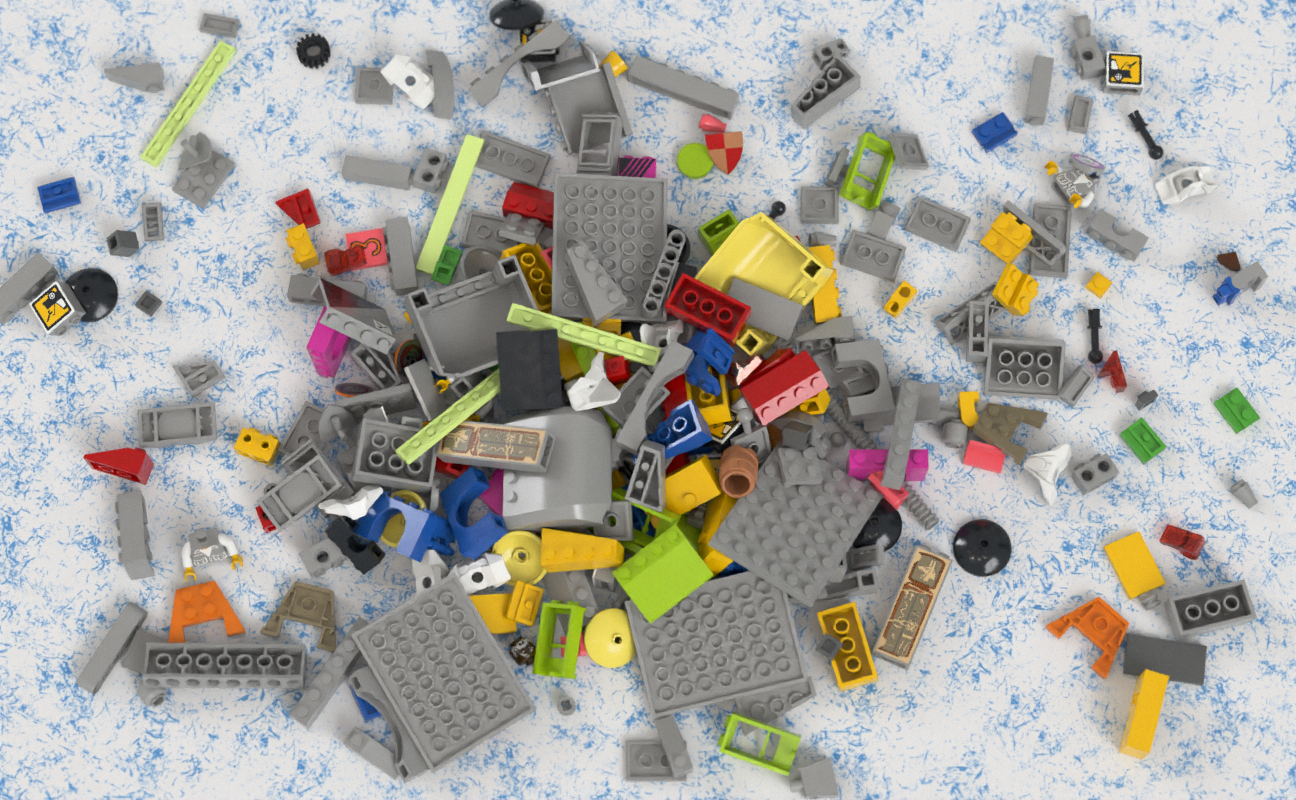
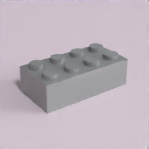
(1210, 609)

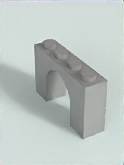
(867, 355)

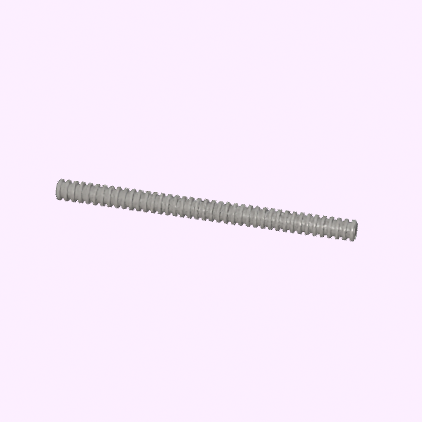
(863, 442)

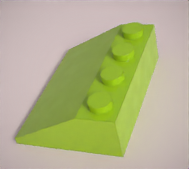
(662, 574)

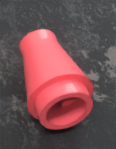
(711, 124)

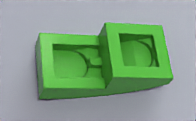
(447, 265)

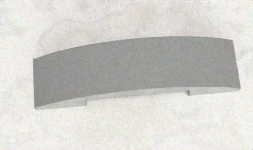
(443, 83)

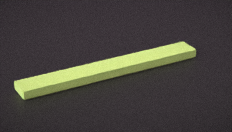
(188, 104)
(450, 204)
(585, 335)
(450, 419)

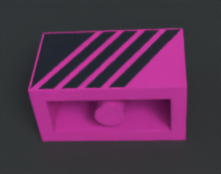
(637, 167)

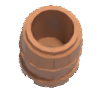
(738, 471)

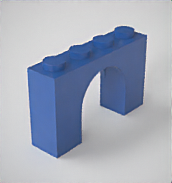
(457, 500)
(418, 524)

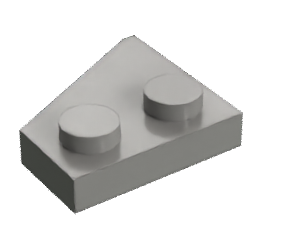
(199, 376)

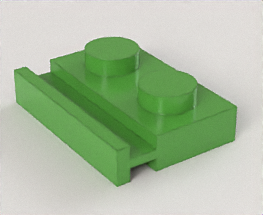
(1236, 410)
(1142, 440)

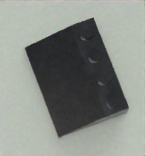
(529, 369)

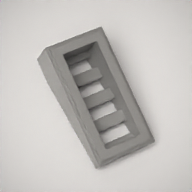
(149, 207)

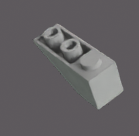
(827, 335)

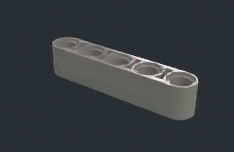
(666, 266)
(111, 648)

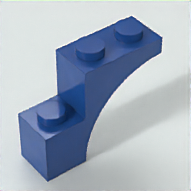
(697, 371)

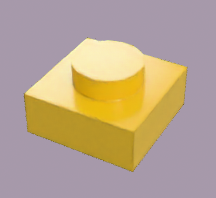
(1098, 285)

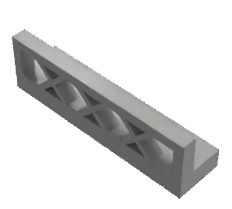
(1038, 233)
(960, 314)

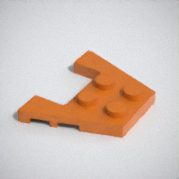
(201, 605)
(1099, 625)

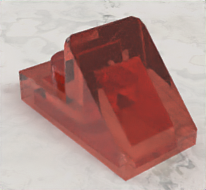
(1114, 369)

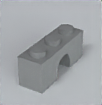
(1128, 246)

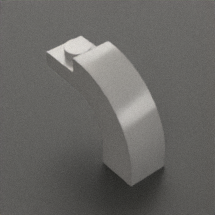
(819, 441)

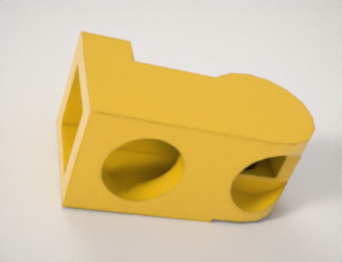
(900, 299)
(967, 409)

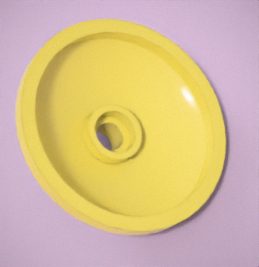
(396, 525)
(527, 568)
(601, 635)

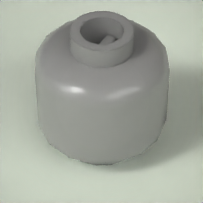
(954, 433)
(150, 695)

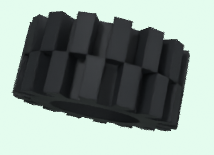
(313, 60)

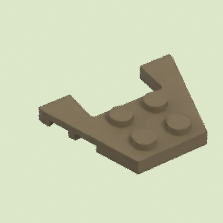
(1001, 422)
(307, 606)

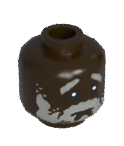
(523, 651)

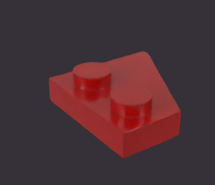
(300, 208)

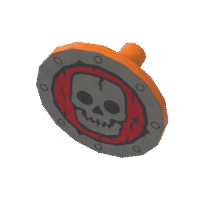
(407, 354)
(352, 389)

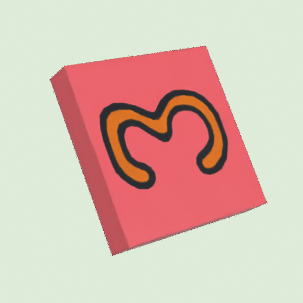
(373, 245)

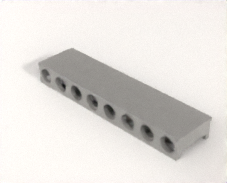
(225, 665)

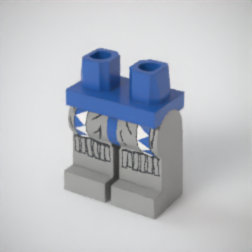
(1231, 289)

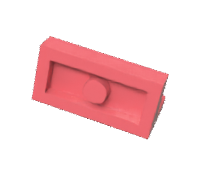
(984, 456)
(893, 496)

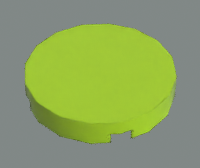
(694, 161)

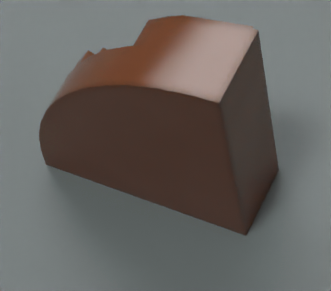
(1229, 261)

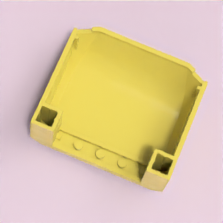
(771, 259)

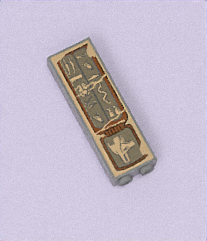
(498, 446)
(912, 607)

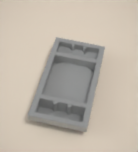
(177, 425)
(299, 493)

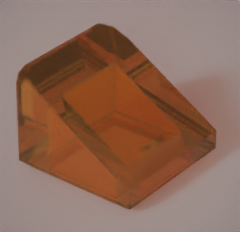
(774, 435)

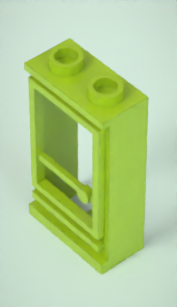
(858, 194)
(666, 521)
(558, 667)
(785, 751)

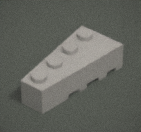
(827, 90)
(595, 286)
(133, 535)

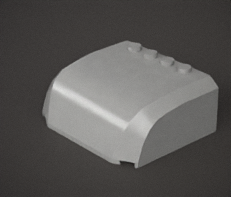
(462, 320)
(577, 478)

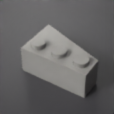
(649, 477)

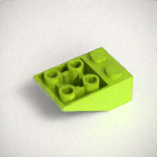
(717, 231)

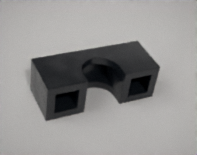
(362, 556)

